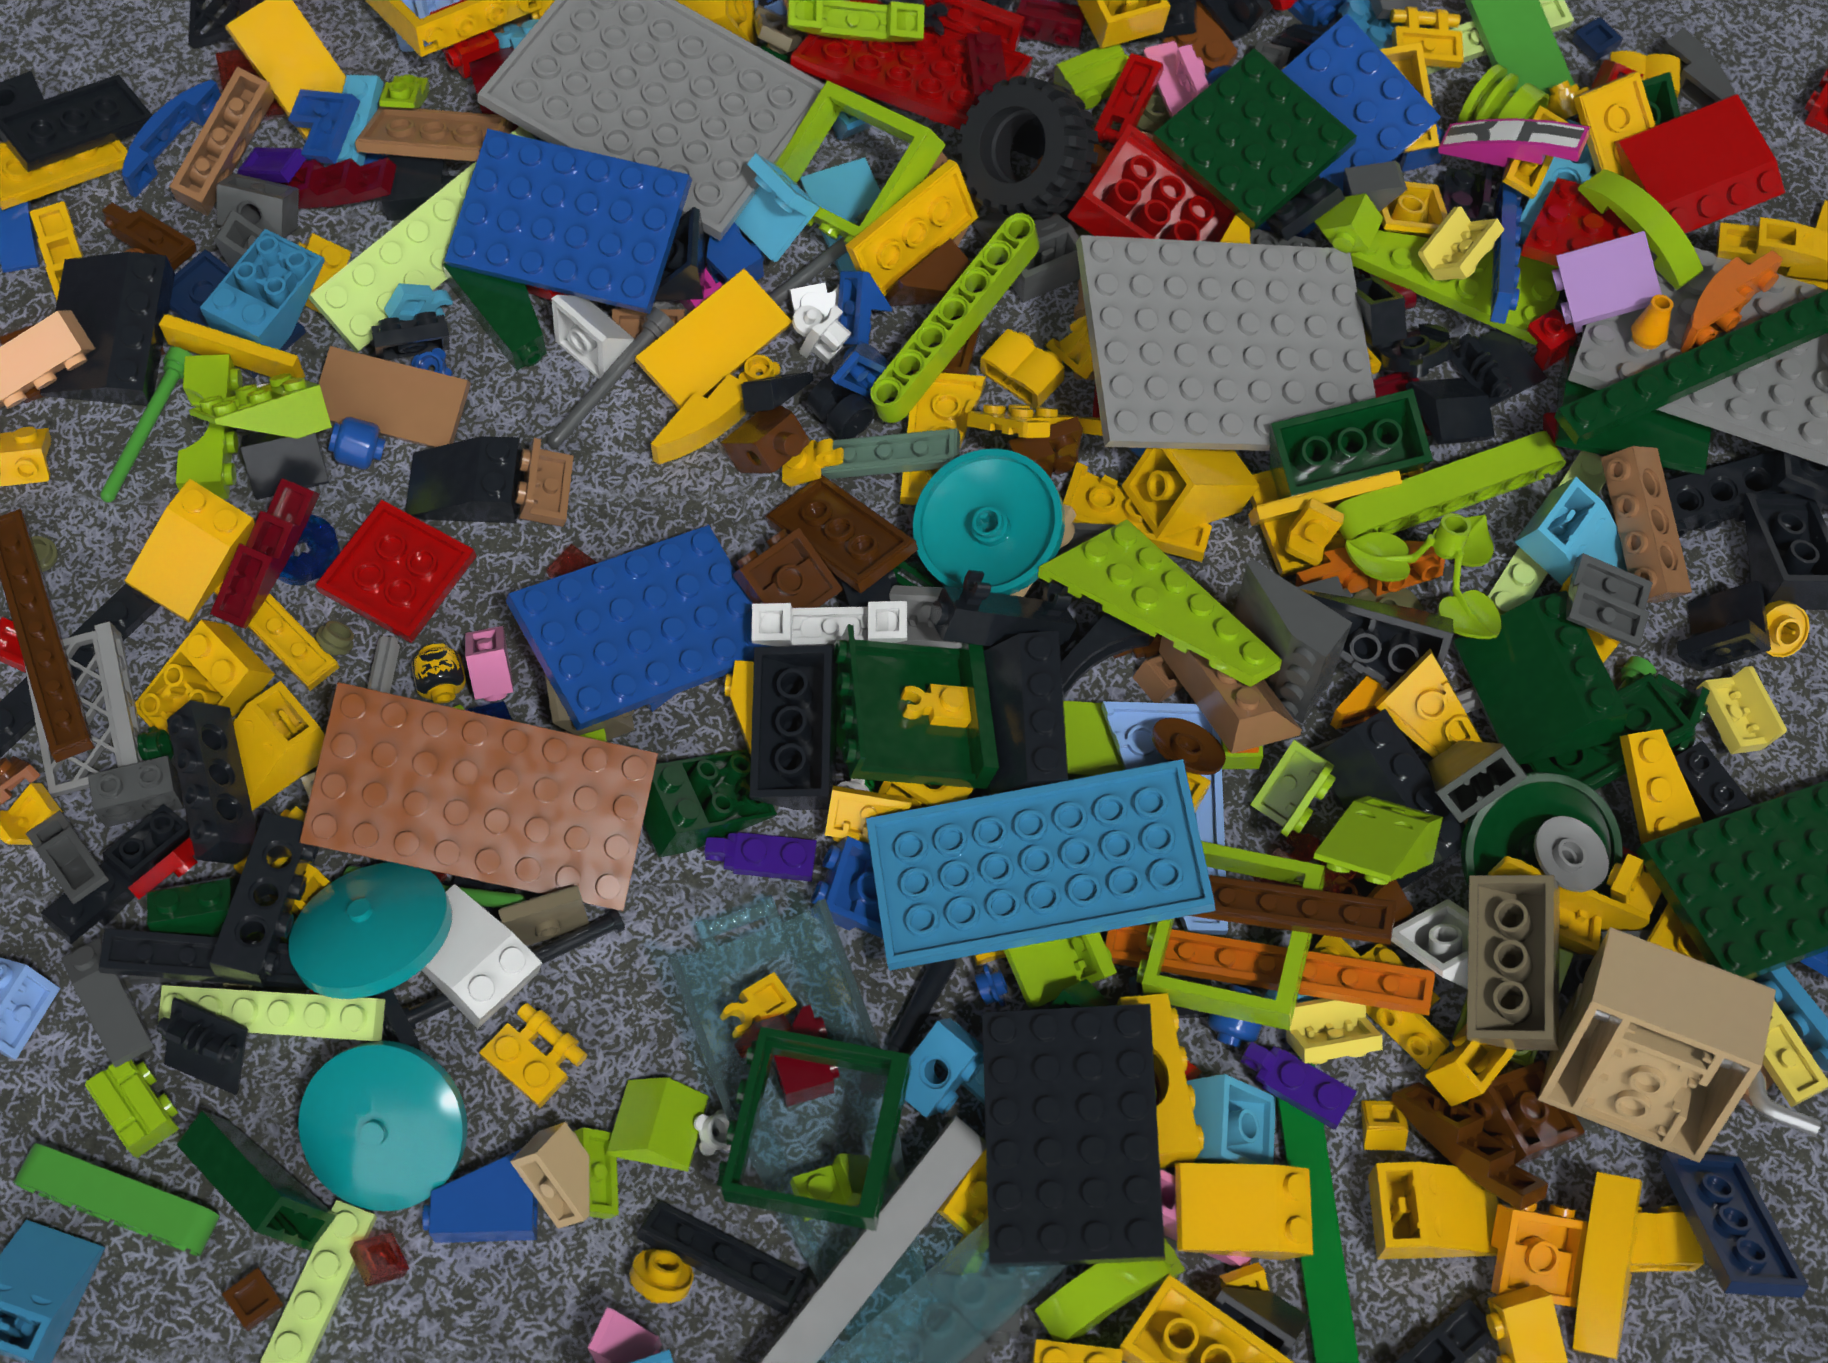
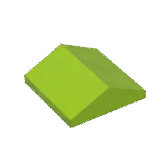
(657, 1123)

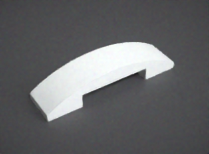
(787, 626)

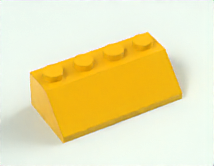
(1189, 1329)

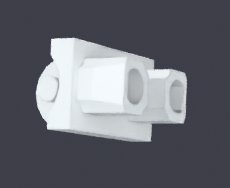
(822, 335)

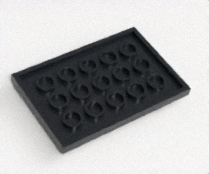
(1072, 1137)

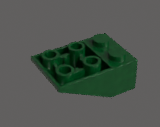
(701, 801)

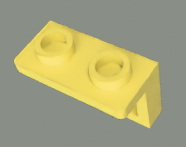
(1458, 245)
(1743, 712)
(1331, 1030)

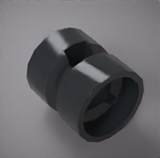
(842, 408)

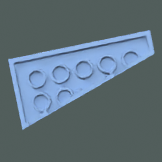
(1131, 731)

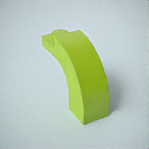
(1102, 1291)

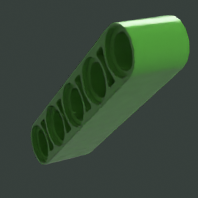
(117, 1198)

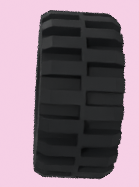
(989, 140)

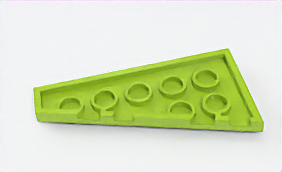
(1397, 260)
(1158, 597)

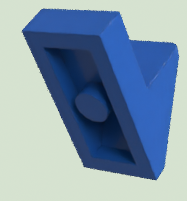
(857, 299)

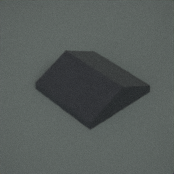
(1453, 410)

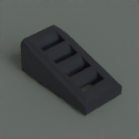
(773, 391)

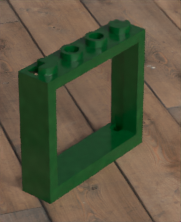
(750, 1096)

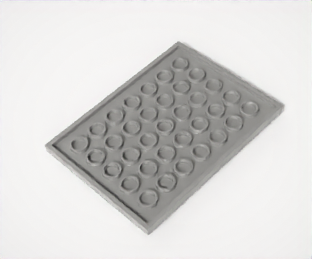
(655, 91)
(1218, 339)
(1770, 403)

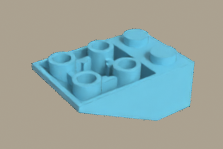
(1571, 524)

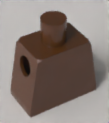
(771, 436)

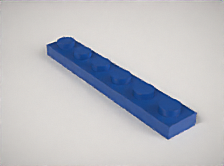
(1506, 254)

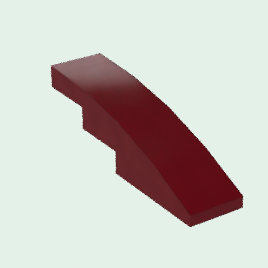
(342, 182)
(265, 554)

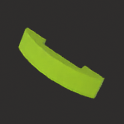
(858, 20)
(1641, 212)

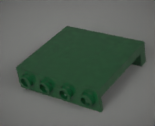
(899, 749)

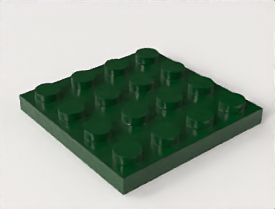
(1254, 138)

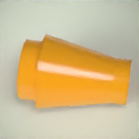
(1653, 323)

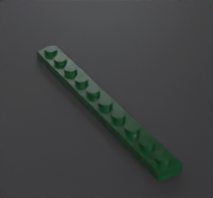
(1694, 369)

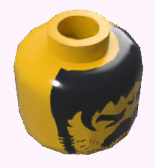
(438, 673)

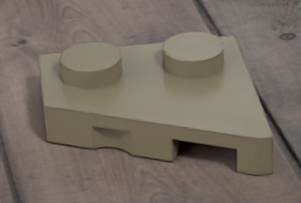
(774, 30)

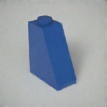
(483, 1207)

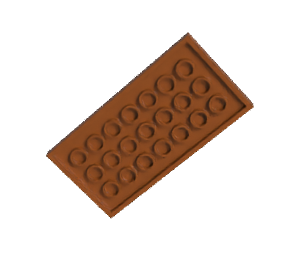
(478, 796)

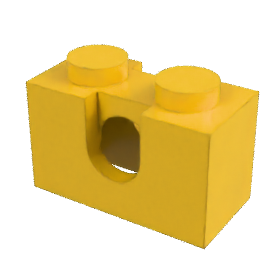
(1454, 1073)

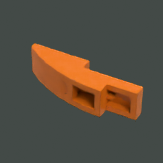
(1726, 295)
(1338, 563)

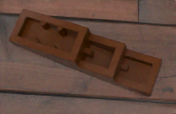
(1459, 1137)

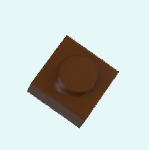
(252, 1299)

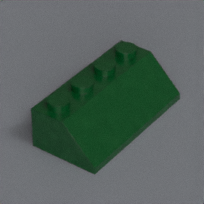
(1348, 444)

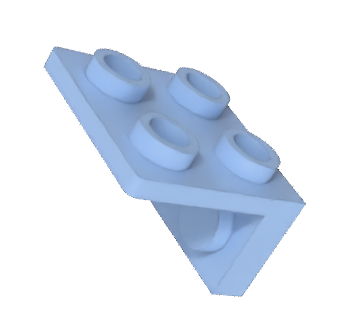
(23, 1003)

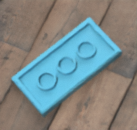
(844, 192)

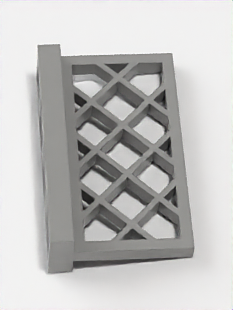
(119, 704)

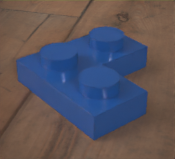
(329, 119)

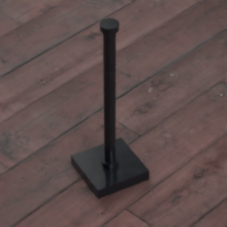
(400, 1021)

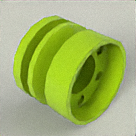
(1497, 97)

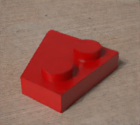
(177, 861)

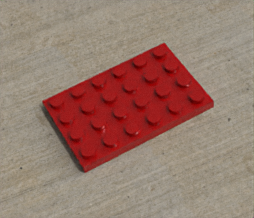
(913, 75)

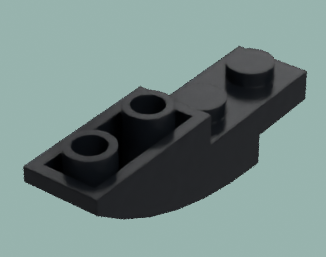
(123, 865)

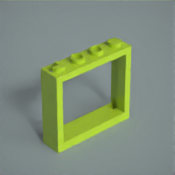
(910, 171)
(1225, 1002)

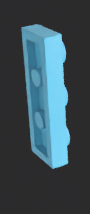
(368, 91)

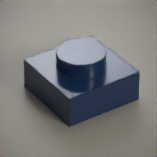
(1597, 39)

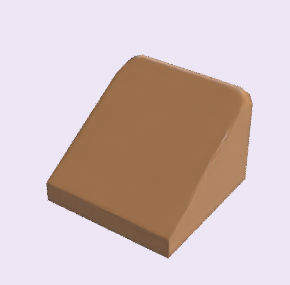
(1157, 679)

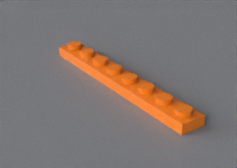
(1262, 967)

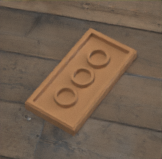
(428, 133)
(397, 397)

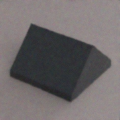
(686, 261)
(278, 457)

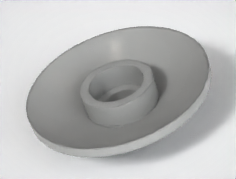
(1571, 853)

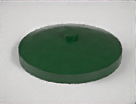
(1512, 820)

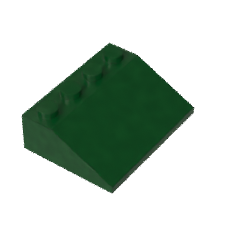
(1680, 442)
(1542, 682)

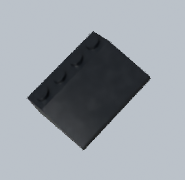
(120, 309)

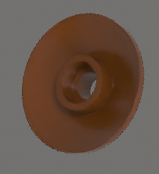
(1188, 741)

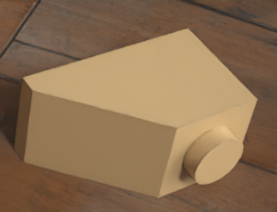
(557, 1174)

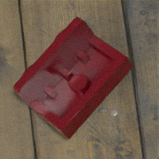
(1052, 22)

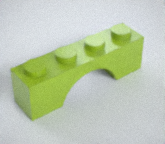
(211, 456)

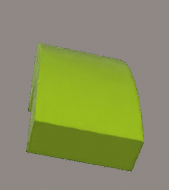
(405, 92)

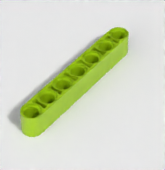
(953, 334)
(1451, 487)

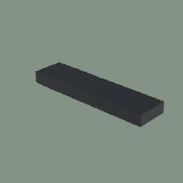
(722, 1257)

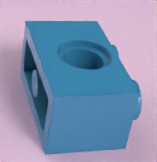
(960, 1054)

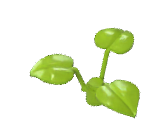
(1457, 538)

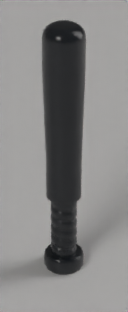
(921, 1003)

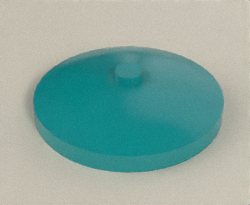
(989, 516)
(370, 930)
(382, 1125)

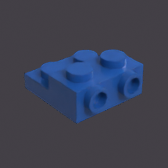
(850, 887)

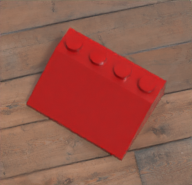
(1703, 163)
(1148, 196)

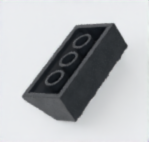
(1027, 711)
(794, 726)
(1382, 764)

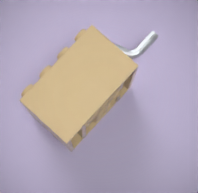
(1663, 1047)

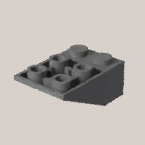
(1054, 262)

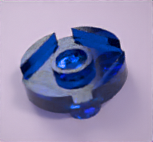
(323, 547)

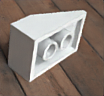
(480, 961)

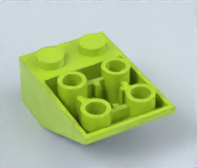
(281, 408)
(1380, 840)

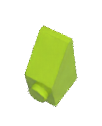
(1351, 224)

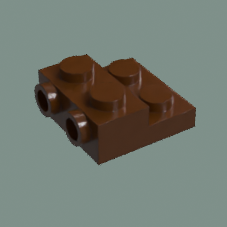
(1055, 452)
(787, 573)
(1522, 1120)

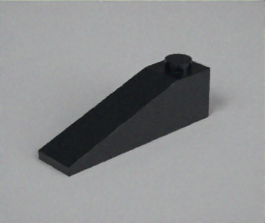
(1388, 637)

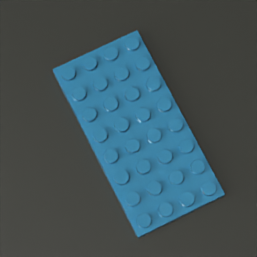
(1038, 865)

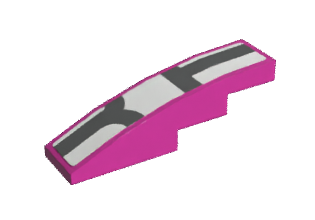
(1521, 139)

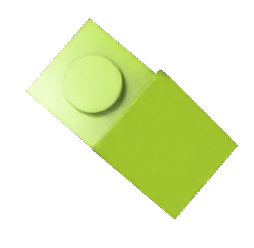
(834, 1183)

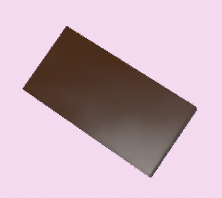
(844, 532)

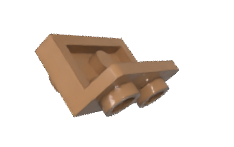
(545, 485)

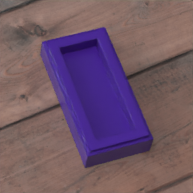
(272, 164)

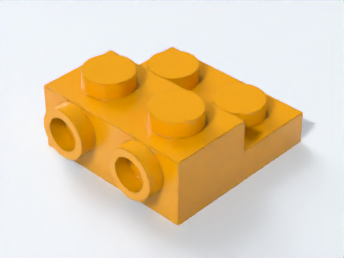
(1539, 1251)

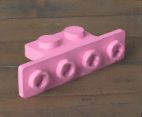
(1182, 74)

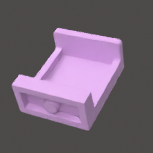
(1606, 280)

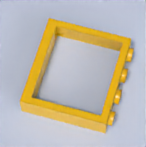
(452, 23)

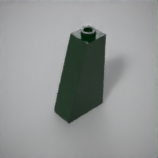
(503, 313)
(254, 1183)

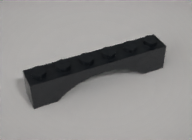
(1105, 639)

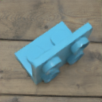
(776, 210)

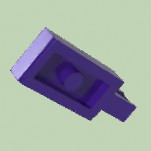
(764, 855)
(1299, 1084)

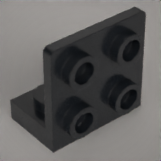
(1726, 627)

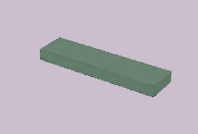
(895, 453)

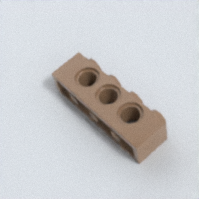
(222, 140)
(1646, 521)

